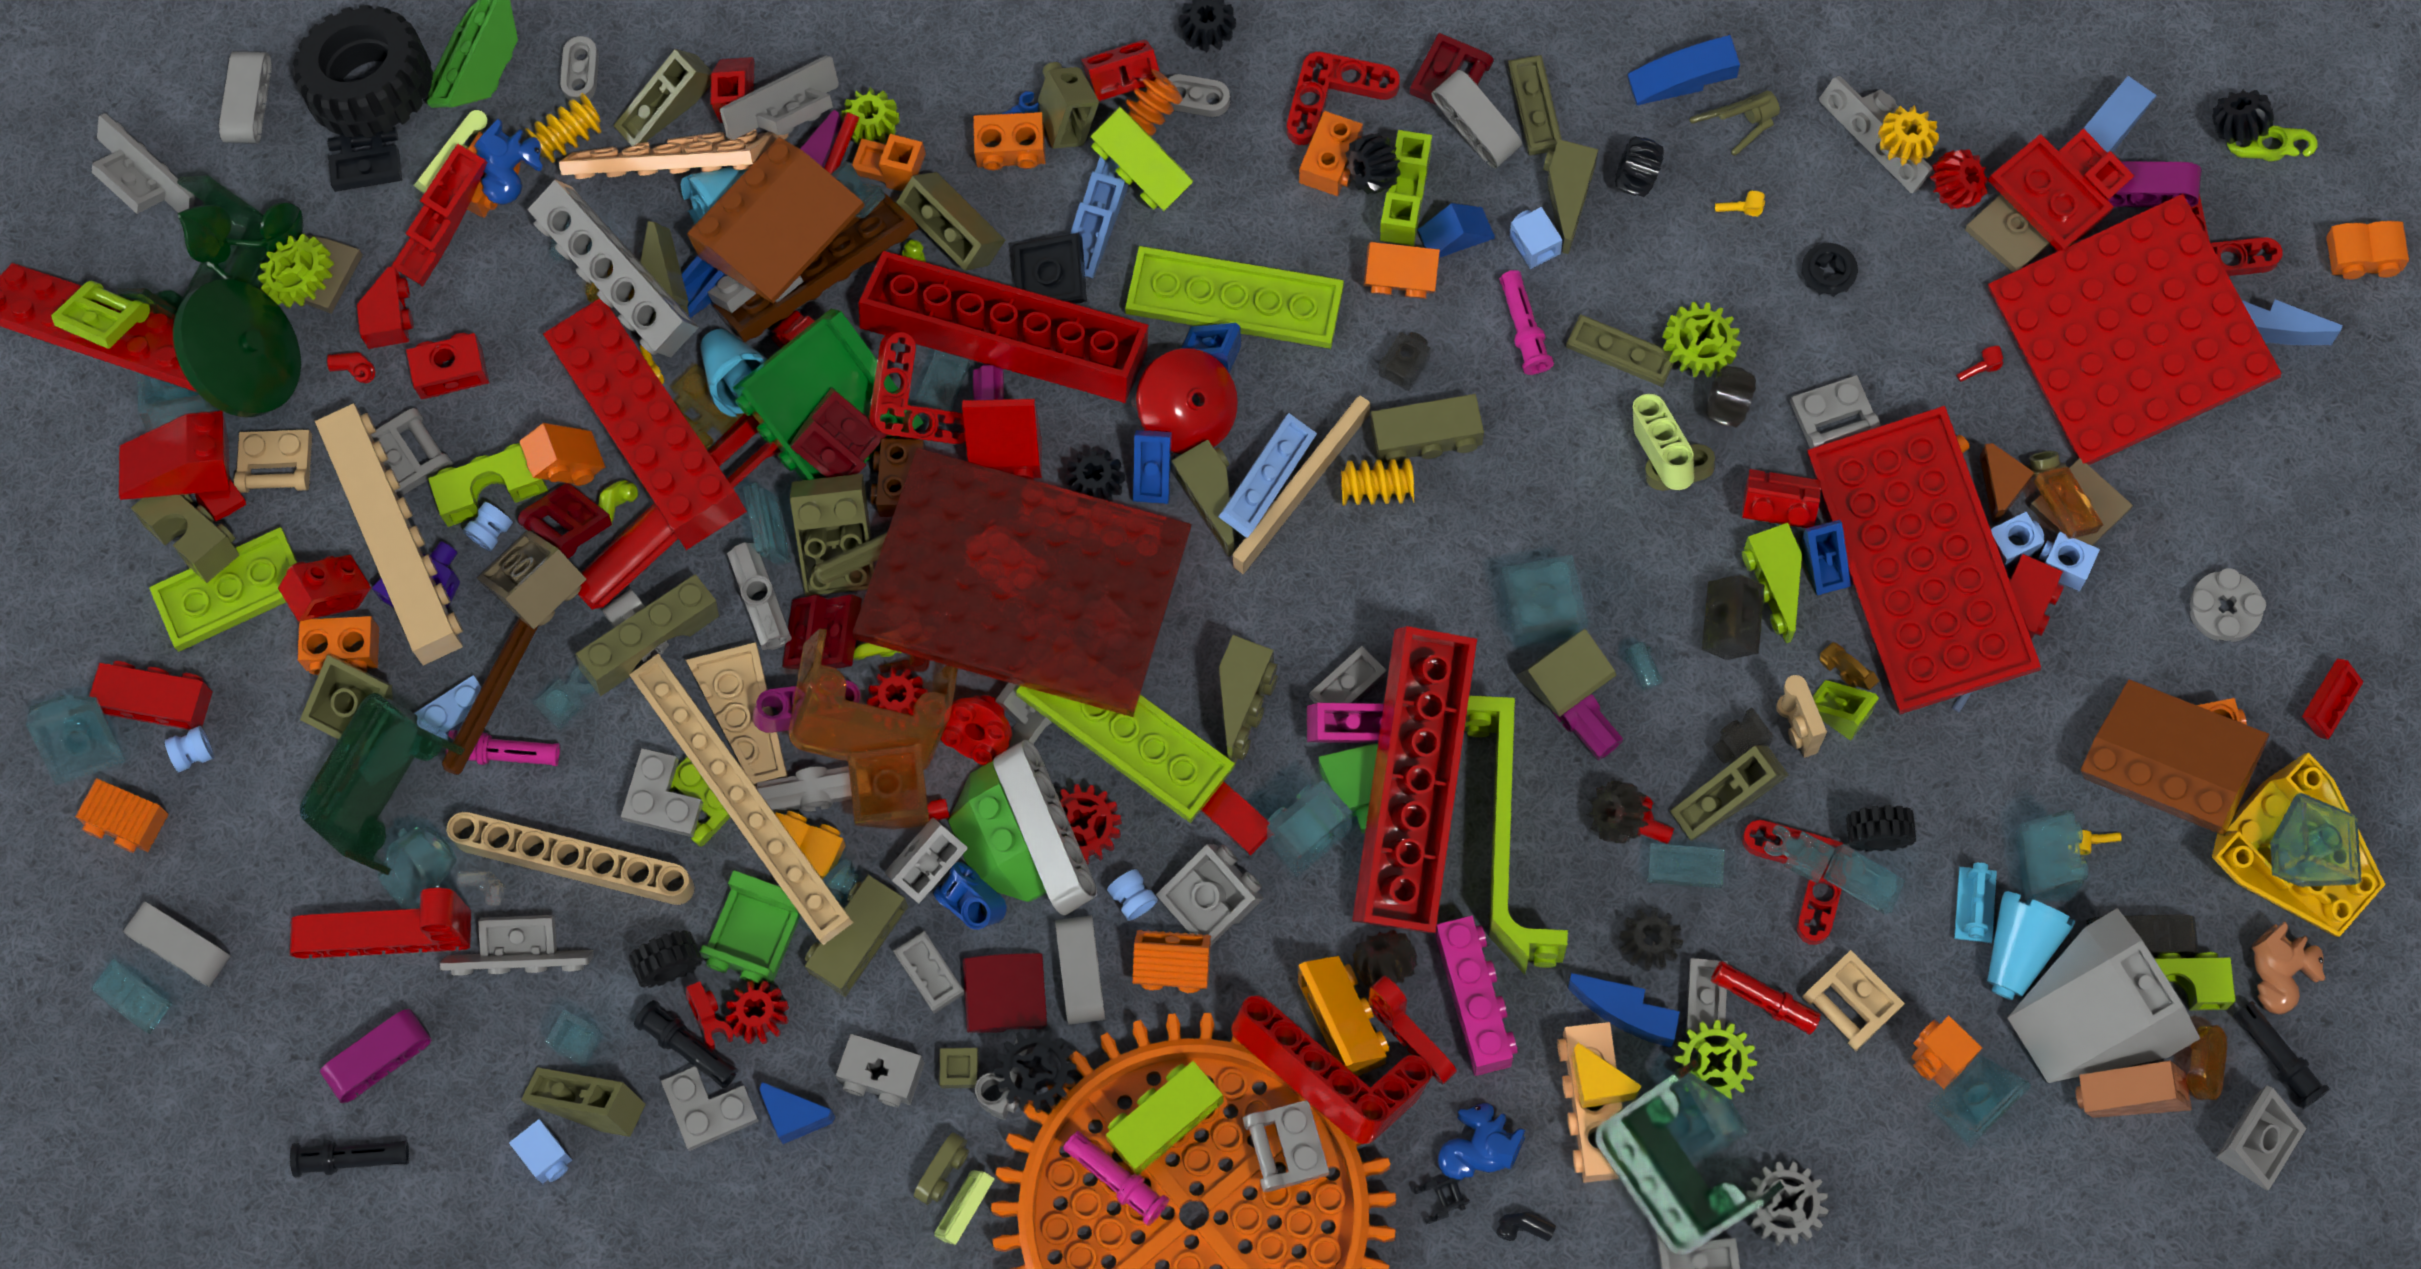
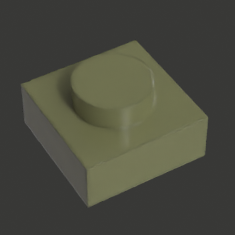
(959, 1067)

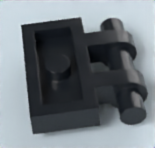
(367, 166)

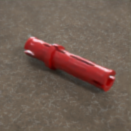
(1778, 1004)

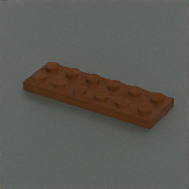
(853, 247)

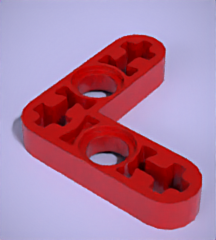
(1332, 78)
(2257, 263)
(898, 401)
(1806, 915)
(1389, 1007)

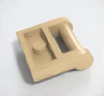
(273, 450)
(1799, 707)
(1862, 991)

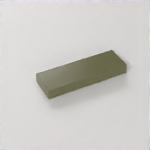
(1534, 104)
(1620, 350)

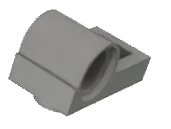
(999, 1107)

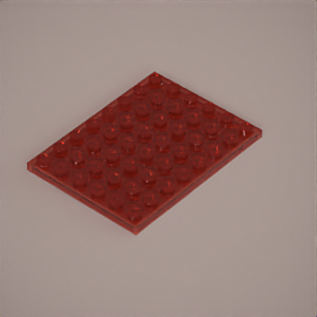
(1023, 582)

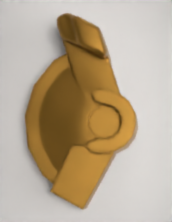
(1851, 670)

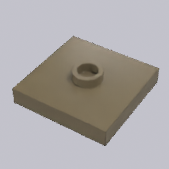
(2007, 234)
(2103, 497)

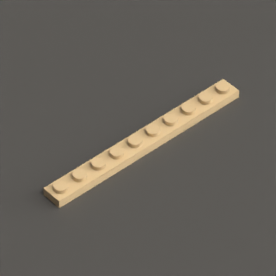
(741, 799)

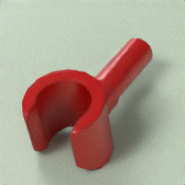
(1991, 362)
(938, 809)

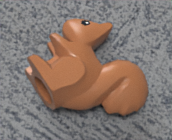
(2278, 961)

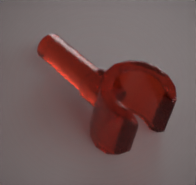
(914, 664)

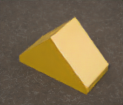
(1600, 1081)

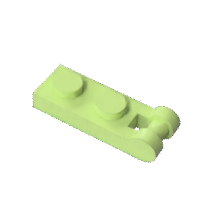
(471, 126)

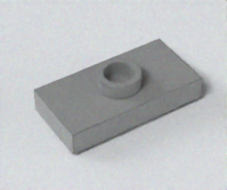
(929, 972)

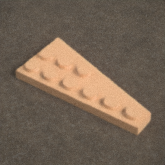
(679, 155)

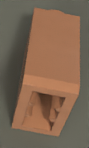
(2134, 1090)

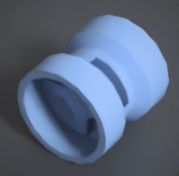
(487, 526)
(189, 749)
(1131, 893)

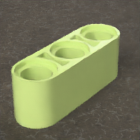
(1663, 441)

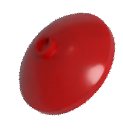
(1167, 393)

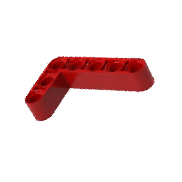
(437, 926)
(1322, 1079)

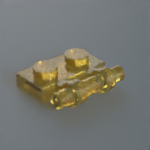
(695, 393)

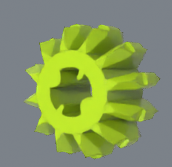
(873, 105)

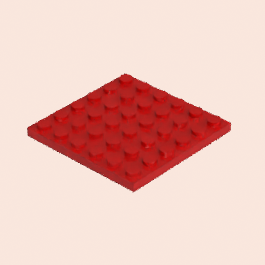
(2134, 330)

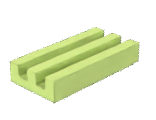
(963, 1206)

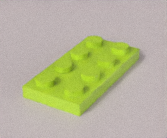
(236, 594)

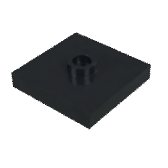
(1052, 267)

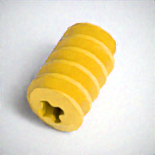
(566, 127)
(1377, 481)

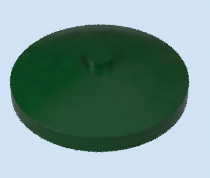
(237, 348)

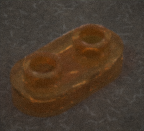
(2208, 1063)

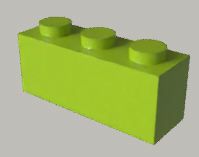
(1140, 160)
(1163, 1116)

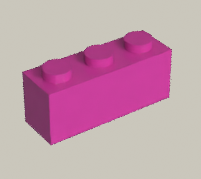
(1344, 722)

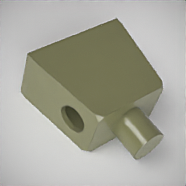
(1066, 105)

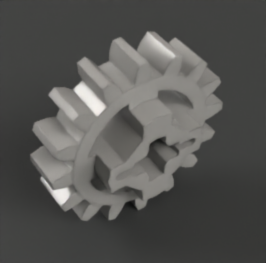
(1796, 1219)

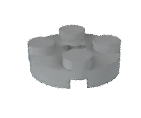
(2230, 586)

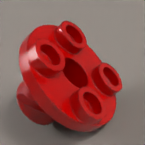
(978, 729)

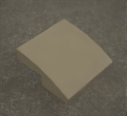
(345, 262)

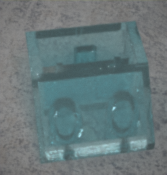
(2051, 857)

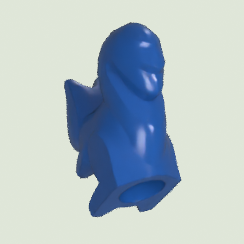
(502, 155)
(1487, 1151)

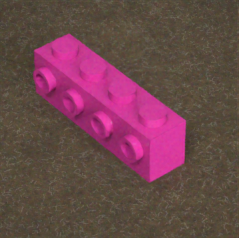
(1473, 995)

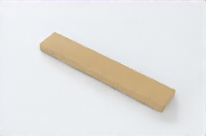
(1301, 484)

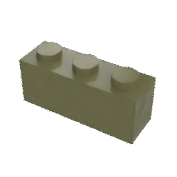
(950, 221)
(1427, 429)
(844, 958)

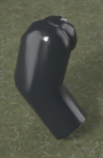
(1524, 1221)

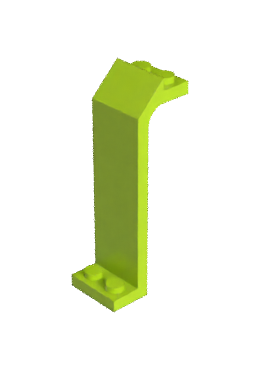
(1518, 943)

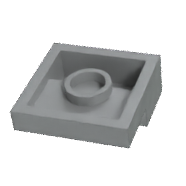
(1211, 892)

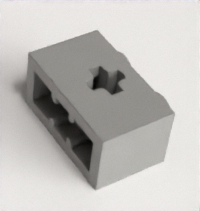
(925, 860)
(866, 1055)

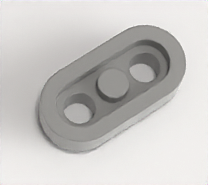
(579, 71)
(1197, 94)

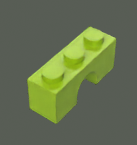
(1405, 198)
(458, 488)
(2204, 979)

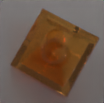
(889, 787)

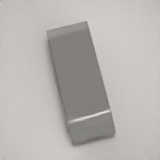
(244, 97)
(1476, 119)
(176, 944)
(1080, 970)

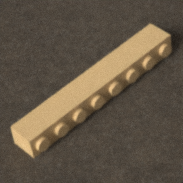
(389, 535)

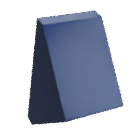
(1456, 229)
(1218, 340)
(1826, 557)
(792, 1114)

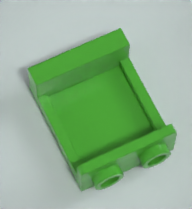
(752, 930)

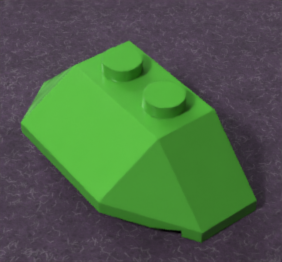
(475, 55)
(993, 838)

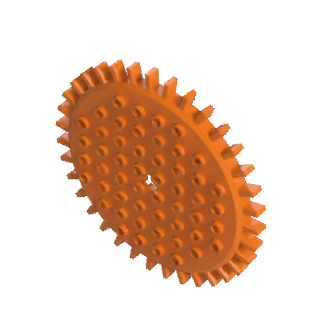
(1234, 1074)

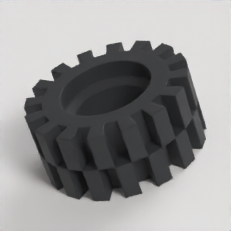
(1881, 828)
(665, 959)

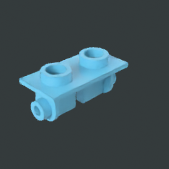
(1975, 903)

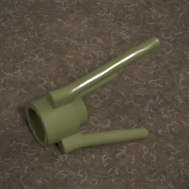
(1756, 109)

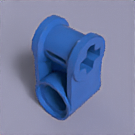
(964, 894)

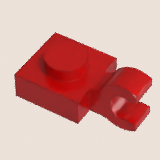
(703, 1008)

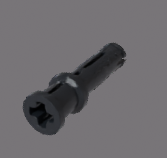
(672, 1035)
(2291, 1068)
(330, 1157)

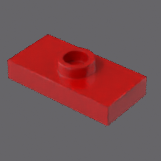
(2332, 698)

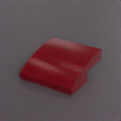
(836, 437)
(836, 616)
(1004, 992)

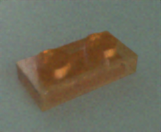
(2068, 502)

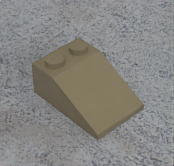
(532, 579)

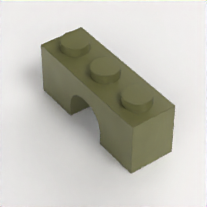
(203, 545)

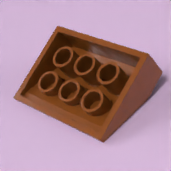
(774, 220)
(2174, 756)

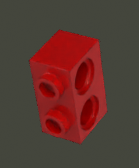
(1120, 69)

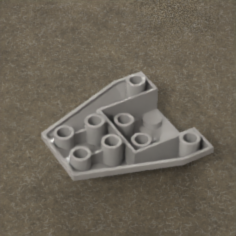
(2102, 1006)

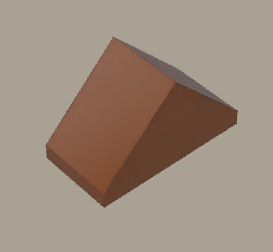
(2003, 479)

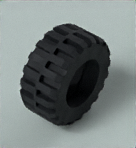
(345, 44)

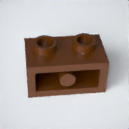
(892, 466)

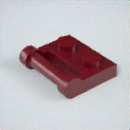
(1443, 60)
(572, 512)

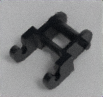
(1452, 1183)

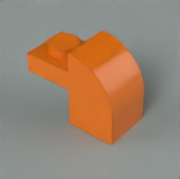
(890, 162)

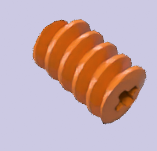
(1154, 102)

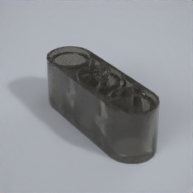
(2165, 933)

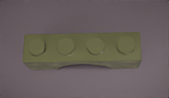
(674, 614)

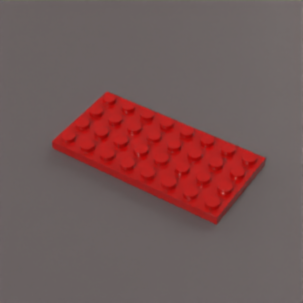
(1924, 560)

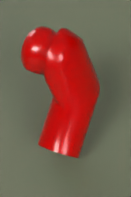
(355, 363)
(1655, 829)

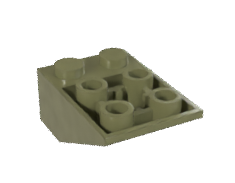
(828, 521)
(1245, 678)

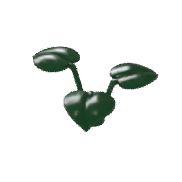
(209, 225)

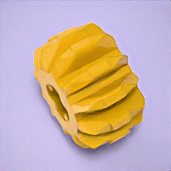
(1908, 135)

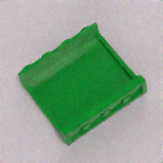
(800, 375)

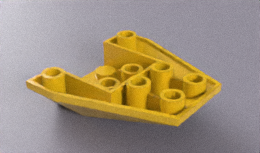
(2247, 850)

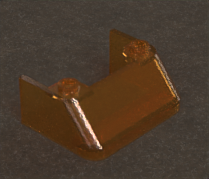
(834, 726)

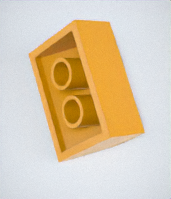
(1342, 1015)

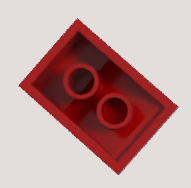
(1004, 435)
(177, 458)

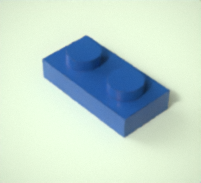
(1152, 466)

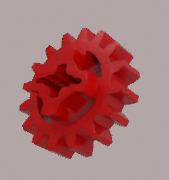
(1094, 817)

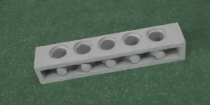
(671, 324)

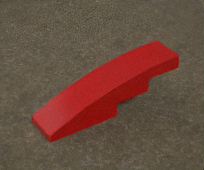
(441, 214)

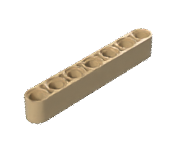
(558, 846)

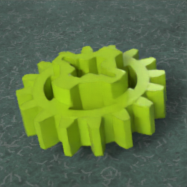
(296, 270)
(1691, 325)
(1728, 1047)

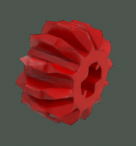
(1959, 179)
(902, 686)
(750, 1024)

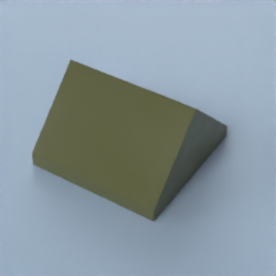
(1568, 673)
(339, 694)

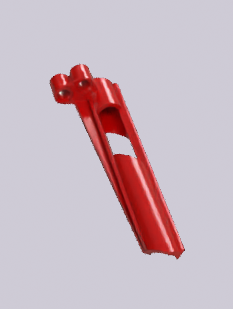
(650, 532)

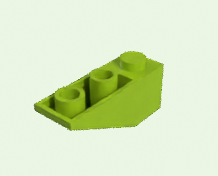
(1777, 565)

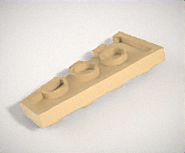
(731, 687)

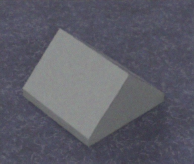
(2262, 1138)

